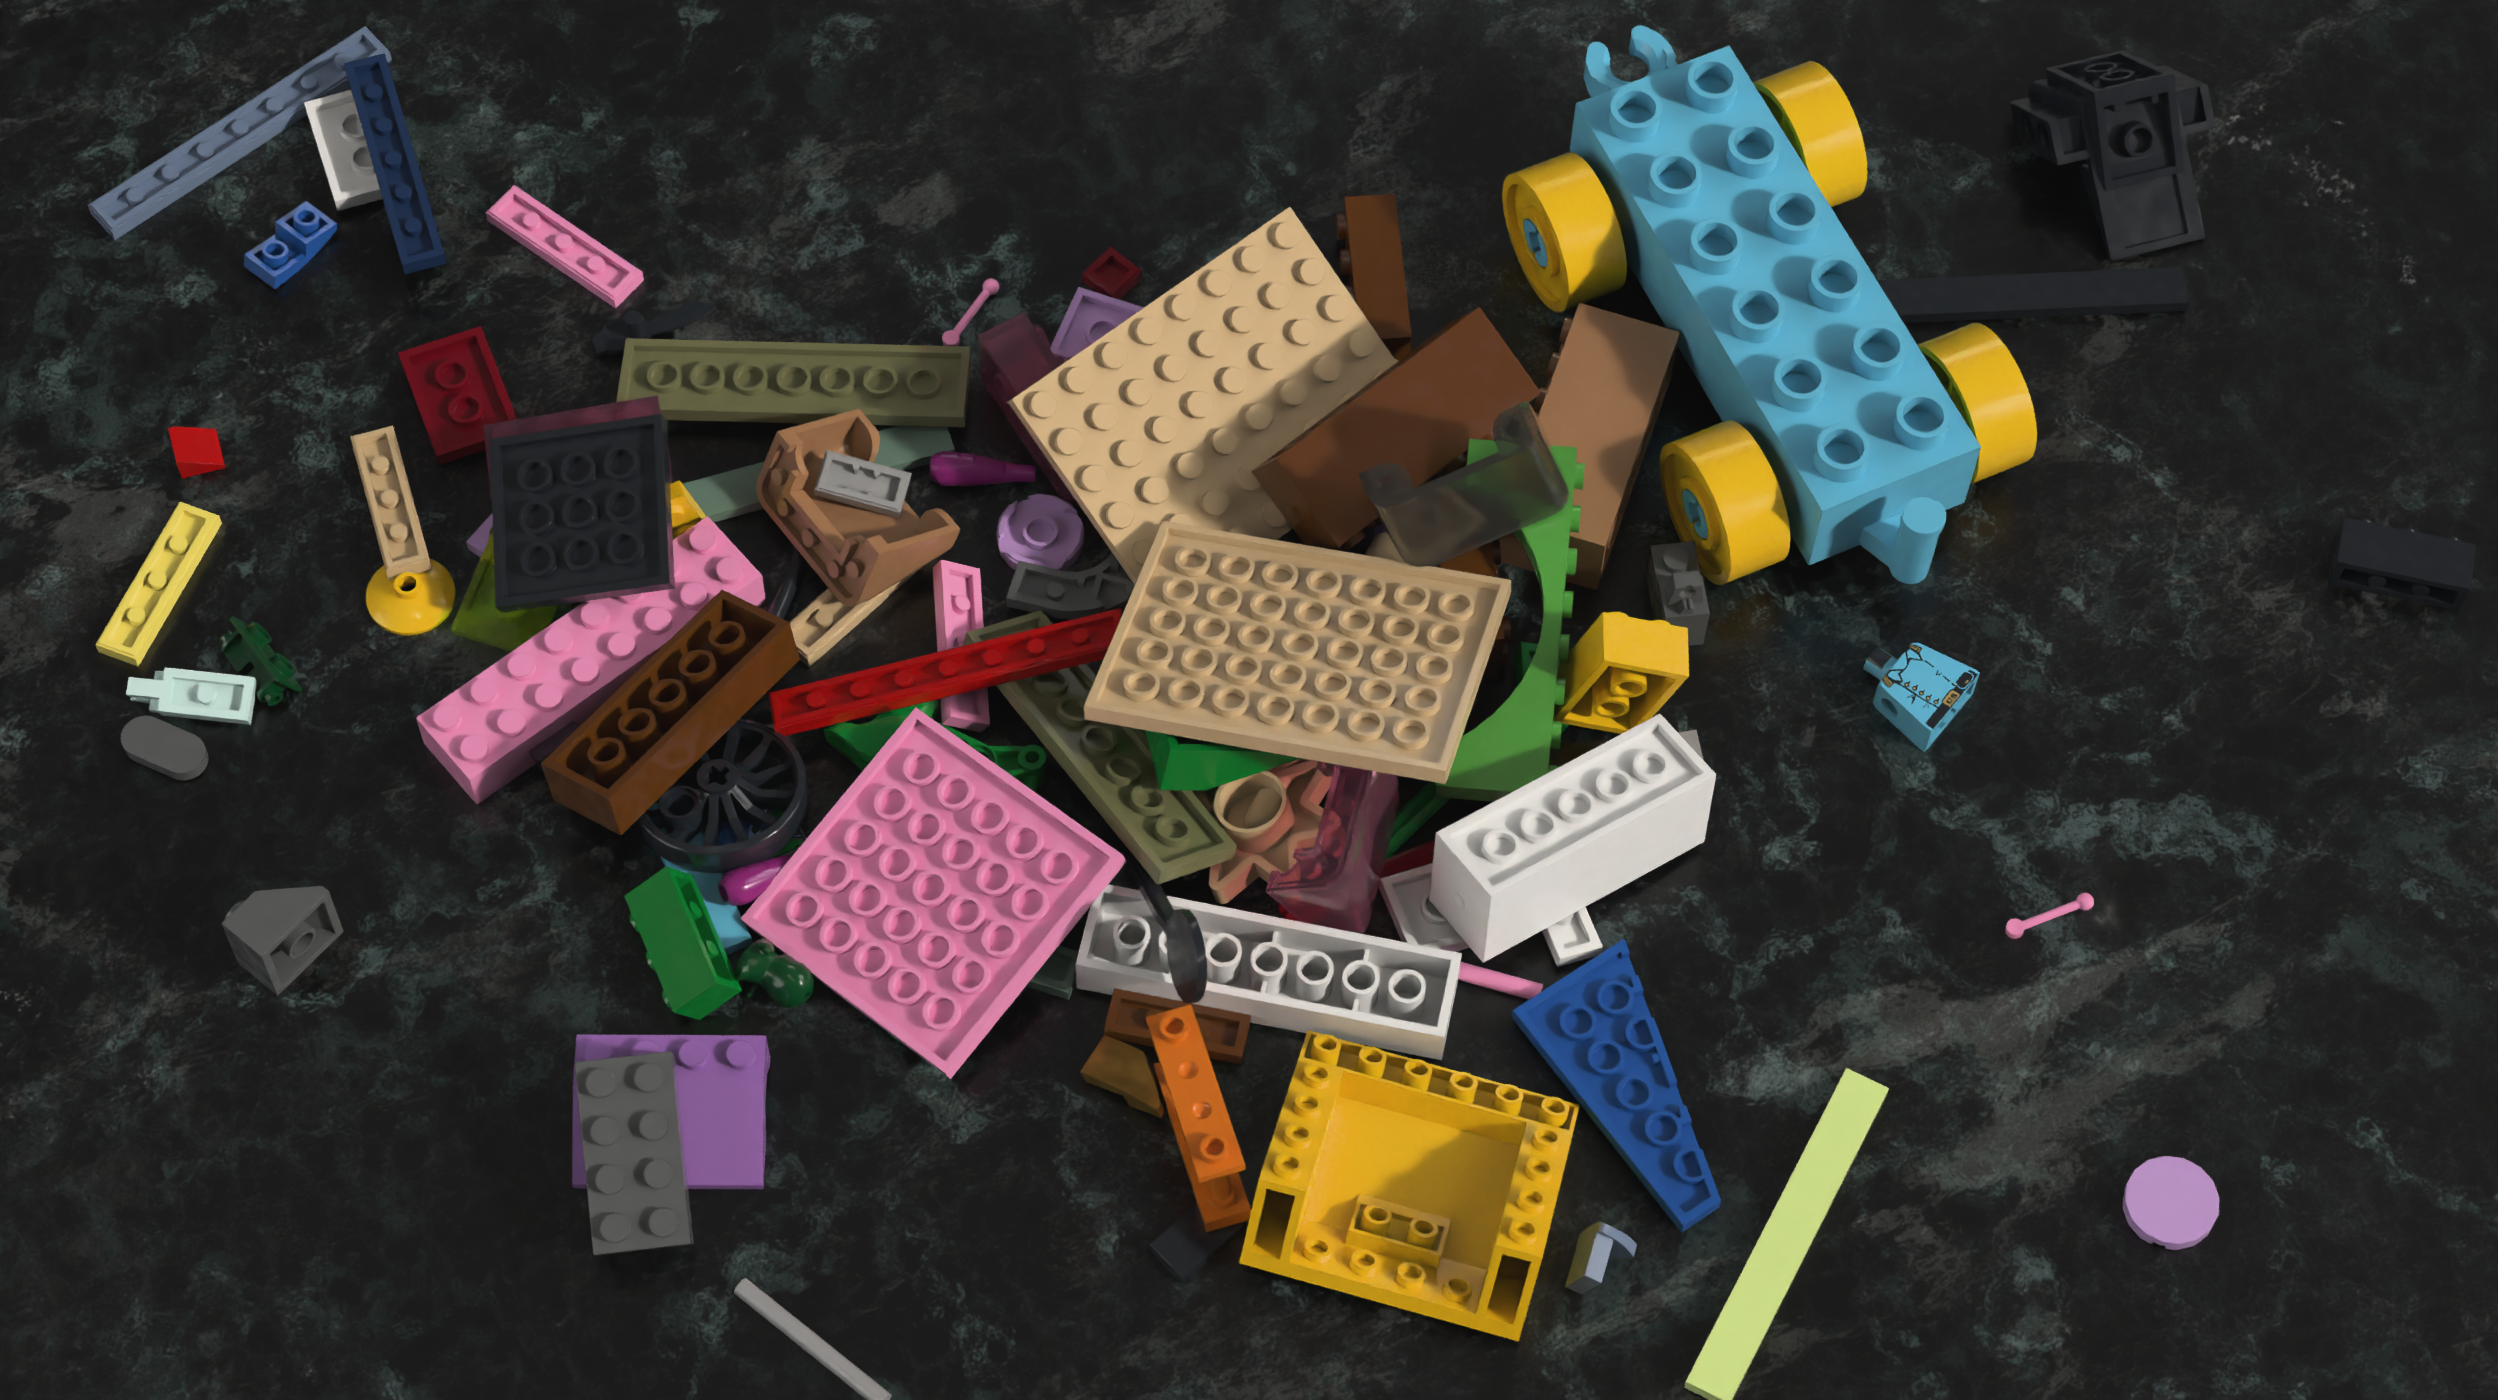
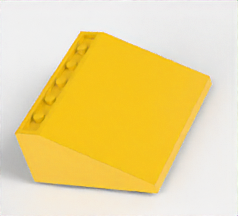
(1410, 1185)

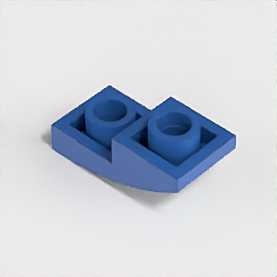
(293, 245)

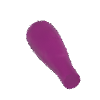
(967, 469)
(748, 882)

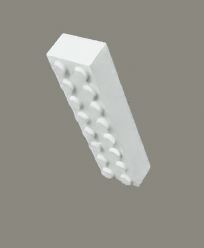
(1280, 972)

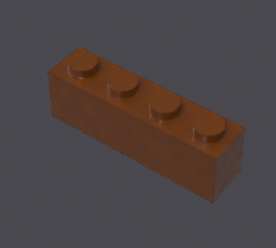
(1376, 267)

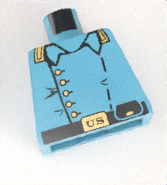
(1920, 690)

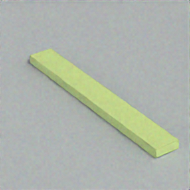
(1786, 1238)

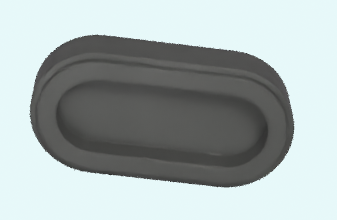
(164, 748)

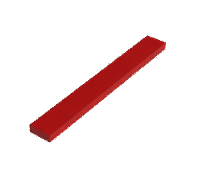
(943, 673)

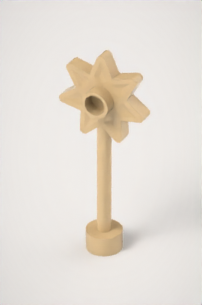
(1272, 809)

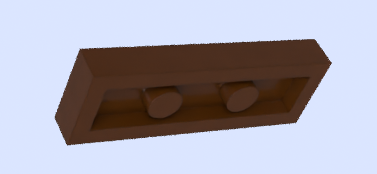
(1221, 1030)

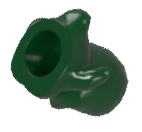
(781, 976)

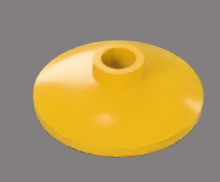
(412, 610)

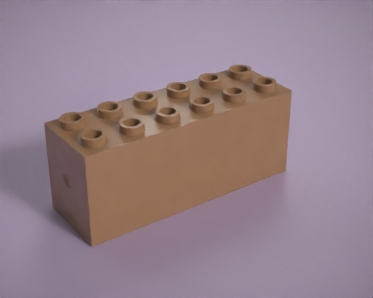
(1605, 402)

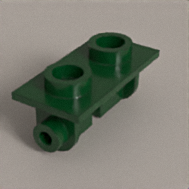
(251, 647)

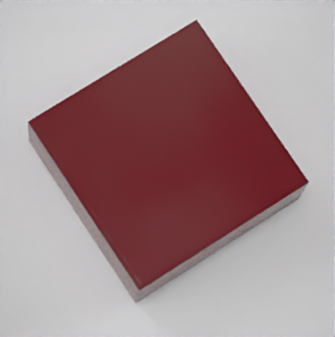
(1112, 274)

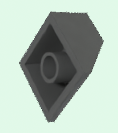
(281, 932)

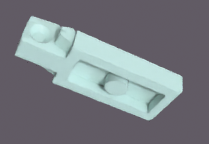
(197, 695)

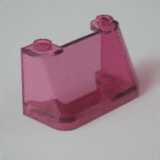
(1341, 874)

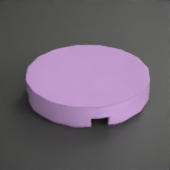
(1040, 532)
(2171, 1202)

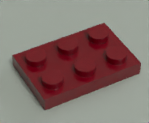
(456, 392)

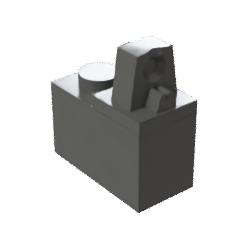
(1678, 588)

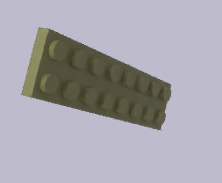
(798, 381)
(1113, 768)

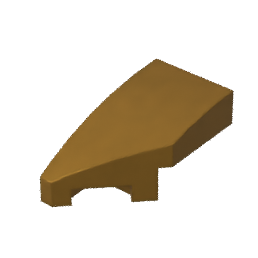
(1125, 1072)

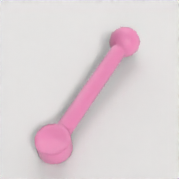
(951, 337)
(2016, 927)

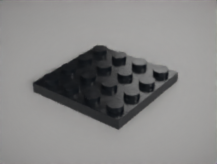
(581, 513)

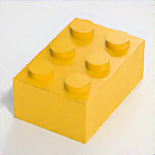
(1622, 672)

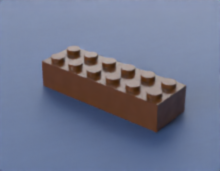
(670, 712)

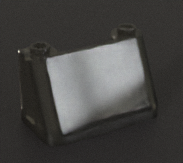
(1474, 502)

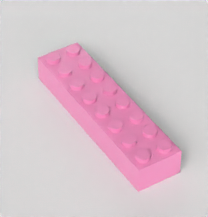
(576, 665)

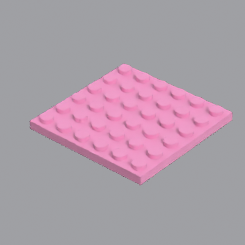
(933, 891)

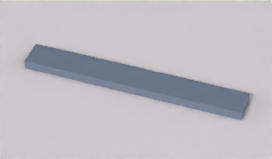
(231, 137)

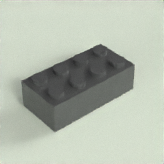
(633, 1153)

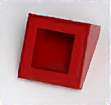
(196, 450)

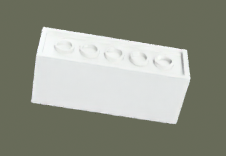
(1571, 837)

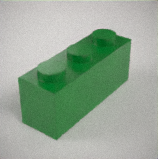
(682, 943)

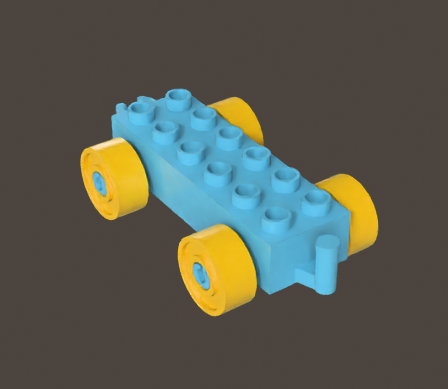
(1731, 230)

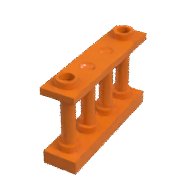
(1199, 1118)

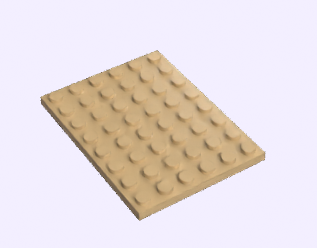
(1204, 391)
(1300, 651)

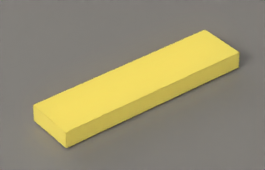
(158, 584)

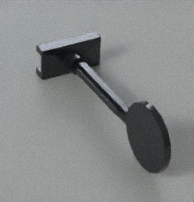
(1184, 937)

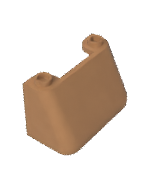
(846, 545)

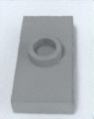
(862, 484)

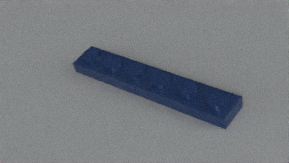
(395, 164)

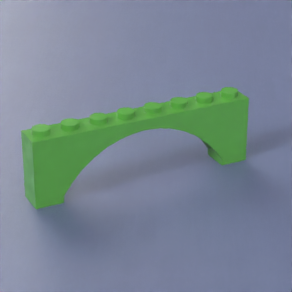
(1518, 737)

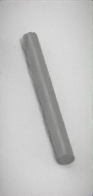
(810, 1341)

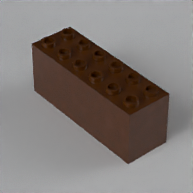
(1406, 416)

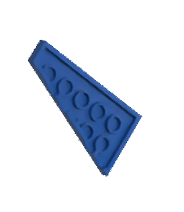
(1614, 1063)

